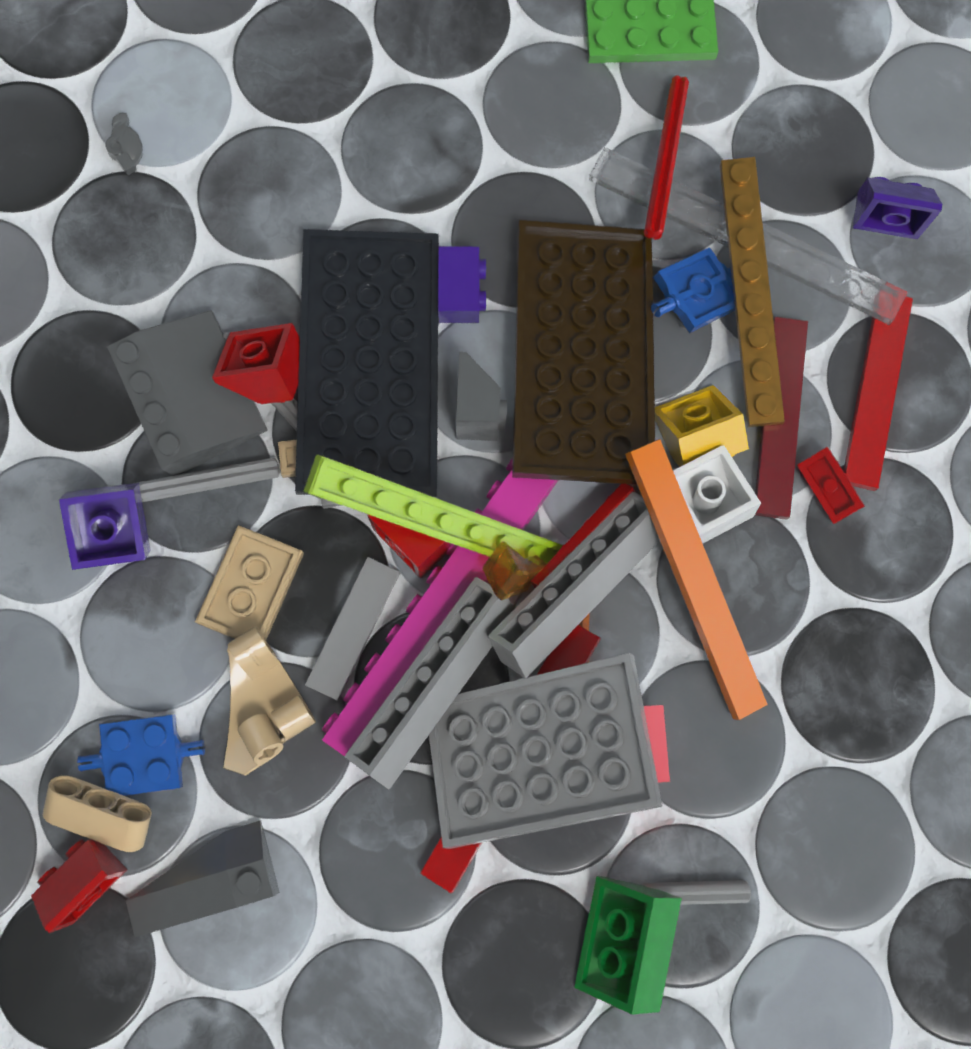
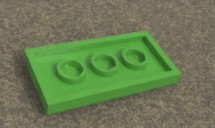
(650, 30)

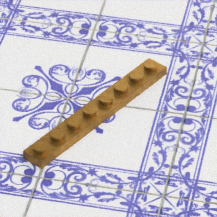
(751, 292)

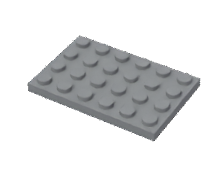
(543, 753)

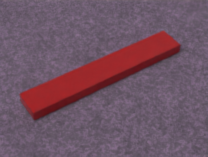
(876, 399)

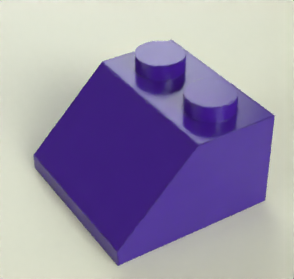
(895, 208)

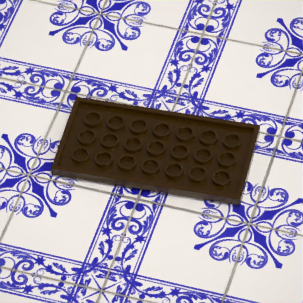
(582, 351)

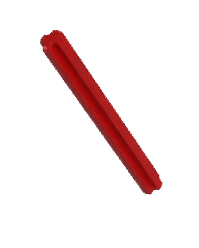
(666, 158)

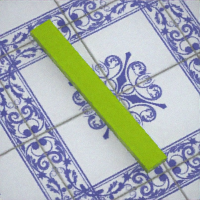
(420, 511)

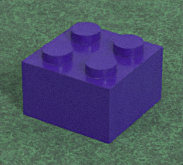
(105, 526)

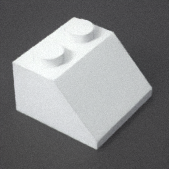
(716, 493)

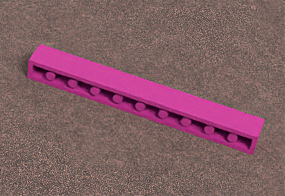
(510, 503)

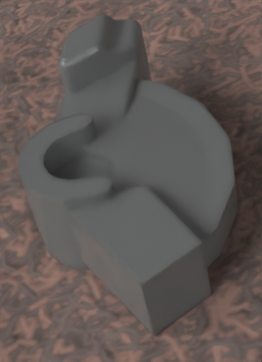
(124, 144)

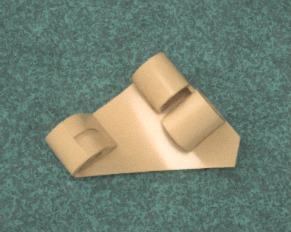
(262, 704)

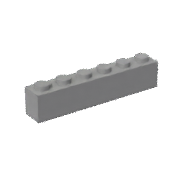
(575, 587)
(429, 685)

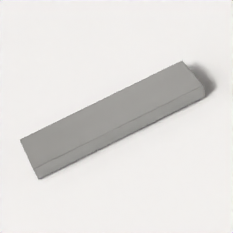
(352, 629)

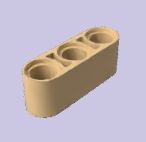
(96, 813)

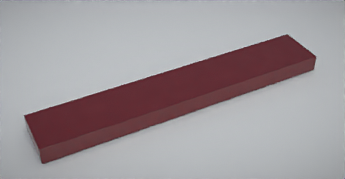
(779, 441)

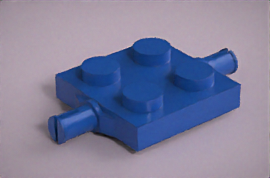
(696, 290)
(141, 755)

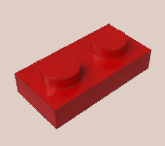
(831, 485)

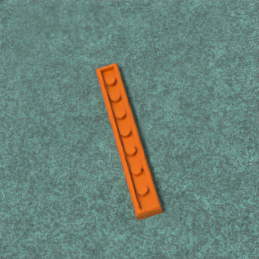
(696, 579)

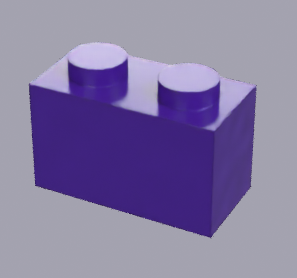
(459, 284)

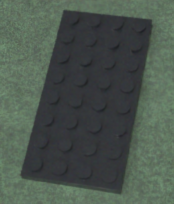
(369, 355)

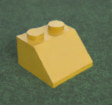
(701, 424)

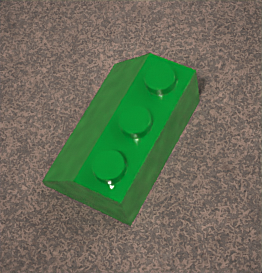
(628, 945)

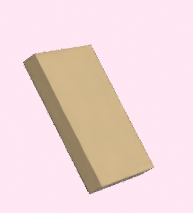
(249, 584)

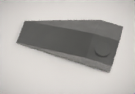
(214, 879)

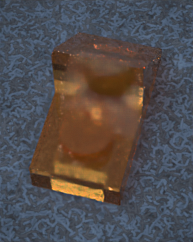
(510, 572)

